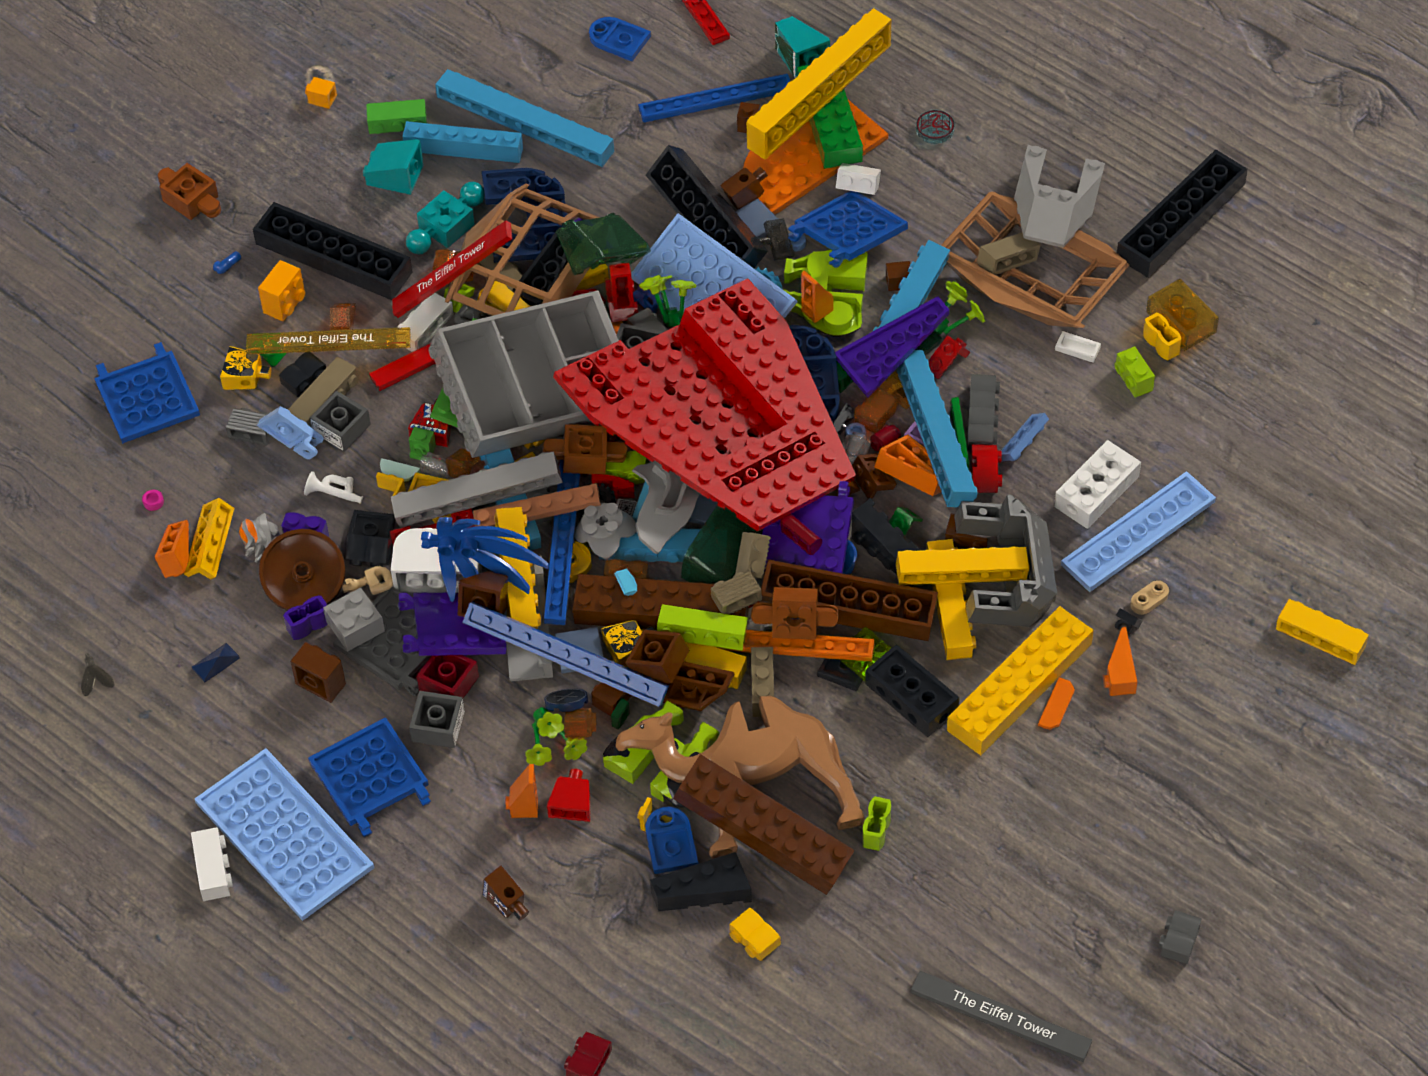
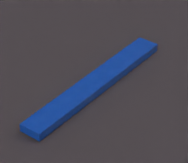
(712, 98)

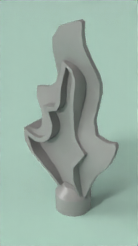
(665, 507)

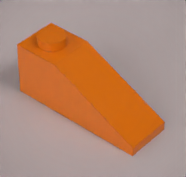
(815, 300)
(174, 549)
(1121, 672)
(523, 795)

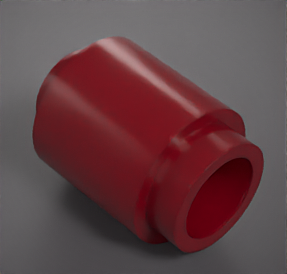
(884, 437)

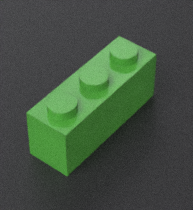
(392, 116)

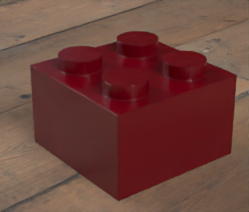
(448, 675)

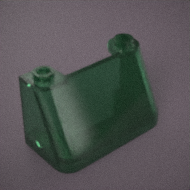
(600, 242)
(715, 548)

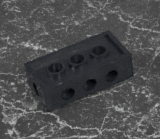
(911, 690)

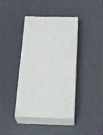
(1078, 346)

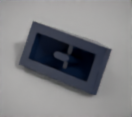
(215, 662)

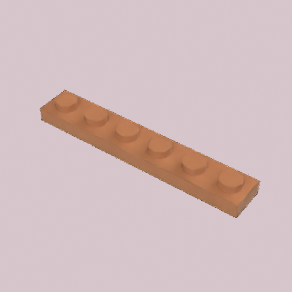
(546, 505)

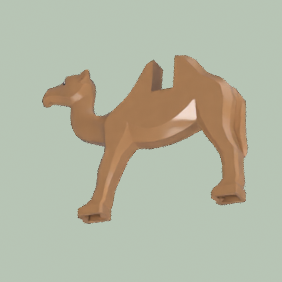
(754, 755)

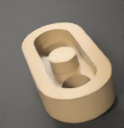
(1151, 597)

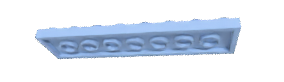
(1138, 531)

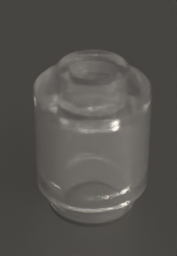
(434, 465)

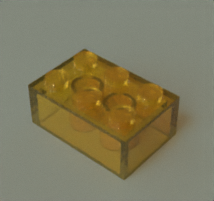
(1184, 313)

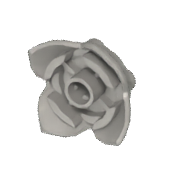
(604, 528)

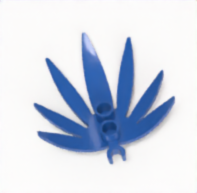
(459, 543)

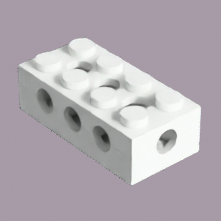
(1097, 484)

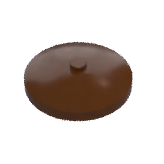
(301, 567)

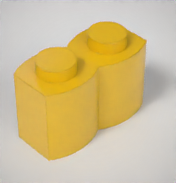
(1162, 336)
(754, 934)

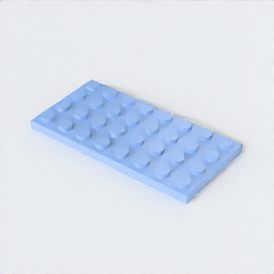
(698, 258)
(284, 834)

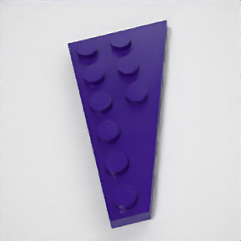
(881, 352)

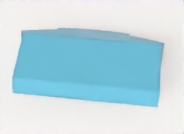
(626, 582)

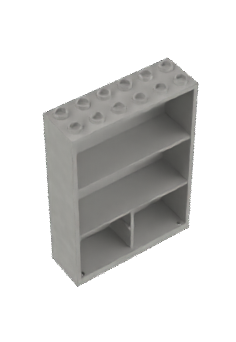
(504, 369)

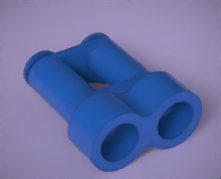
(640, 296)

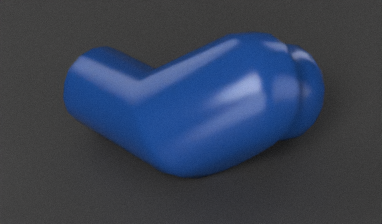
(227, 263)

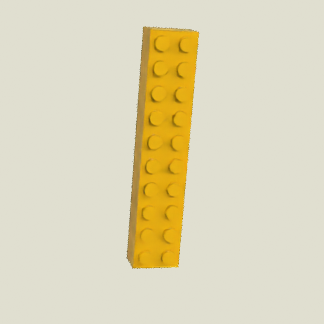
(818, 83)

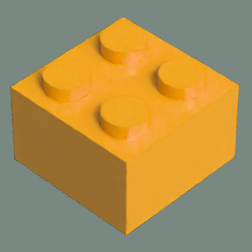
(281, 290)

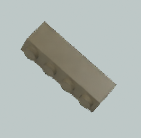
(338, 377)

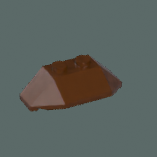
(697, 686)

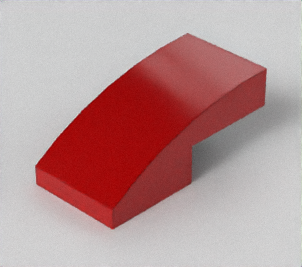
(620, 486)

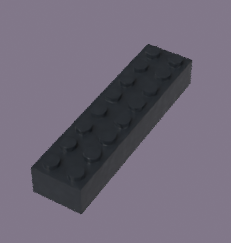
(701, 204)
(1182, 213)
(332, 250)

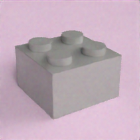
(354, 619)

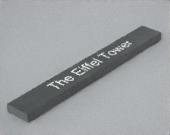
(1001, 1016)

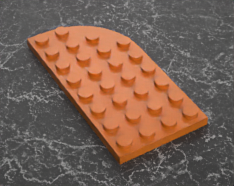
(797, 164)

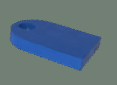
(618, 37)
(670, 843)

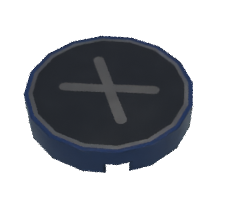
(566, 700)

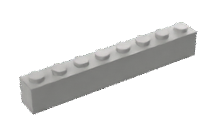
(476, 489)

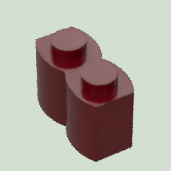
(589, 1056)

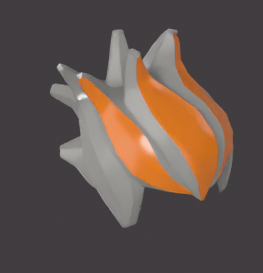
(257, 535)

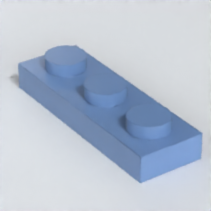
(1024, 437)

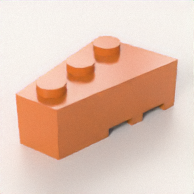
(909, 463)

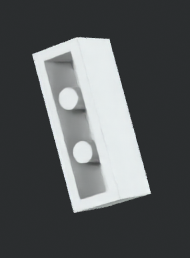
(426, 320)
(211, 864)

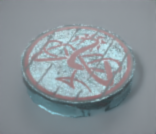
(935, 126)

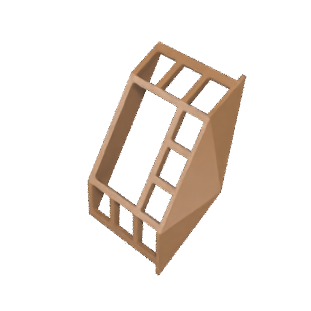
(565, 283)
(1025, 302)

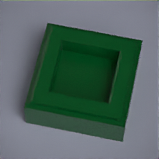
(620, 714)

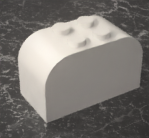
(419, 568)

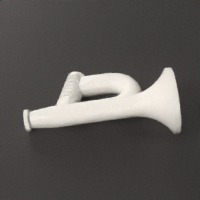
(314, 484)

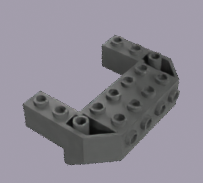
(1014, 526)

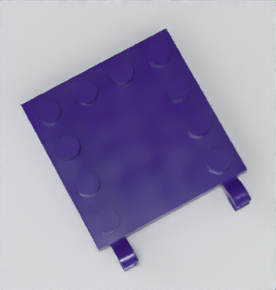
(828, 519)
(442, 631)

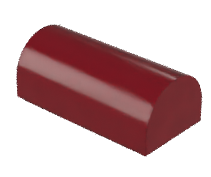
(800, 534)

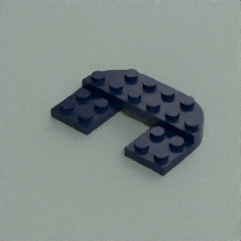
(500, 183)
(821, 363)

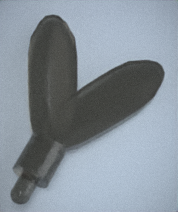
(94, 672)

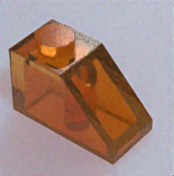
(342, 316)

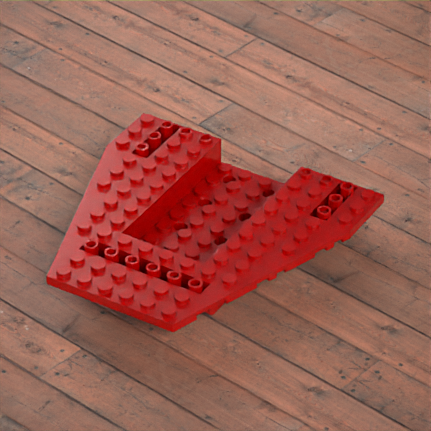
(747, 364)

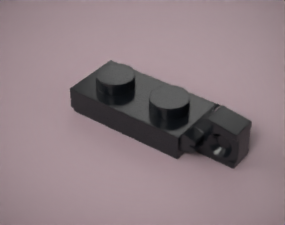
(845, 415)

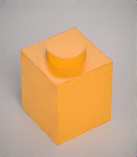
(321, 92)

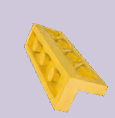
(209, 543)

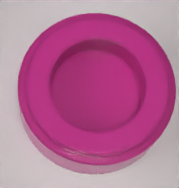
(153, 500)

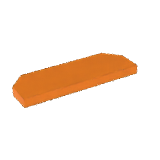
(1057, 704)

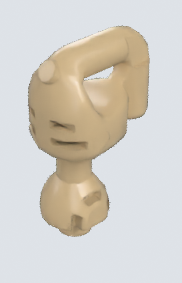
(372, 578)

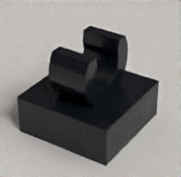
(1128, 619)

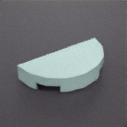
(398, 469)

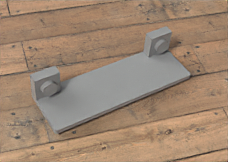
(521, 662)

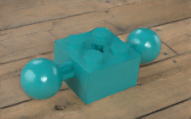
(445, 218)

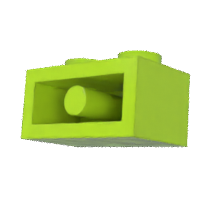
(1134, 372)

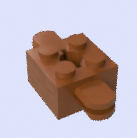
(189, 191)
(585, 440)
(795, 604)

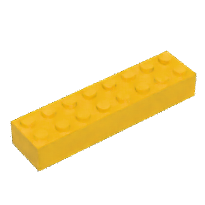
(1019, 680)

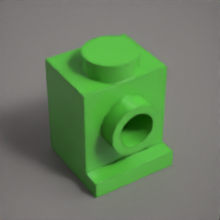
(421, 442)

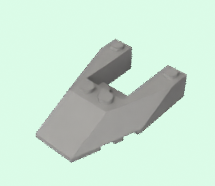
(1049, 212)

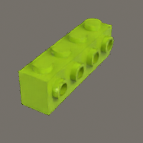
(704, 626)

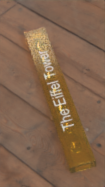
(328, 340)

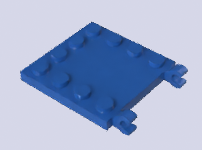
(848, 226)
(146, 395)
(369, 773)

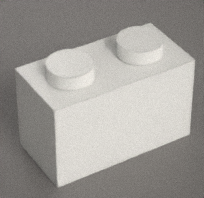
(858, 178)

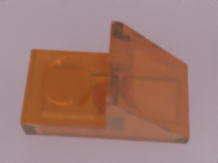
(460, 463)

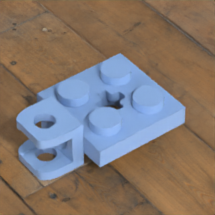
(291, 432)

